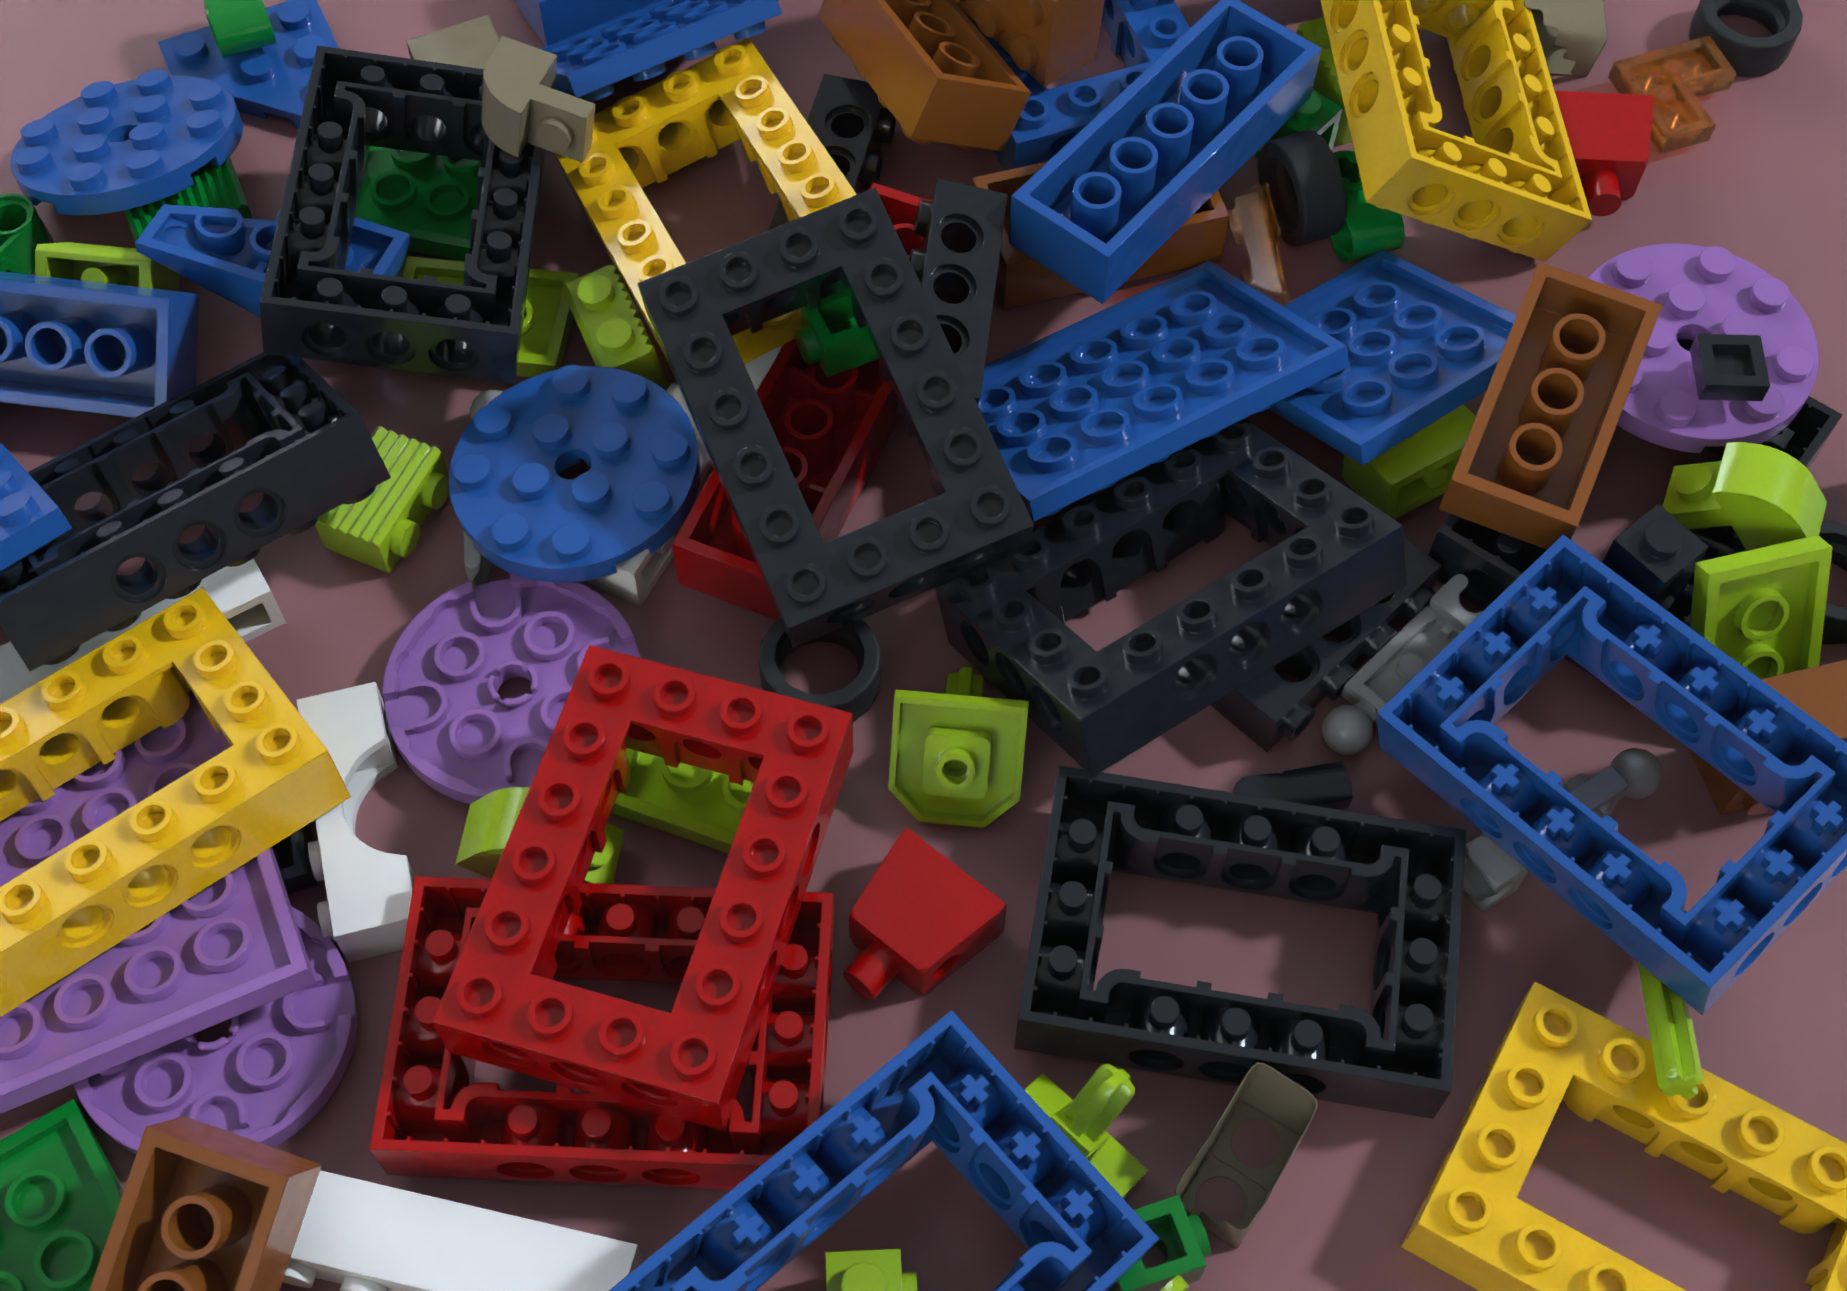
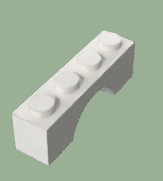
(364, 886)

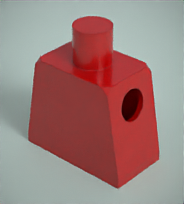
(1608, 144)
(919, 920)

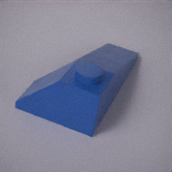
(233, 252)

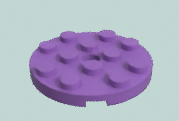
(1711, 294)
(458, 654)
(254, 1083)

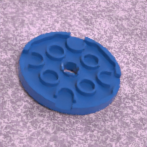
(89, 166)
(578, 528)

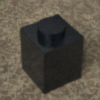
(1656, 555)

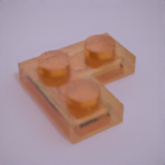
(1676, 80)
(1256, 224)

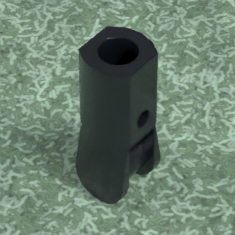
(1315, 785)

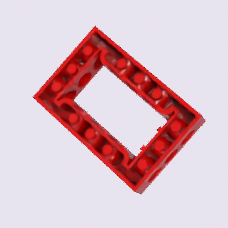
(685, 1061)
(448, 1127)

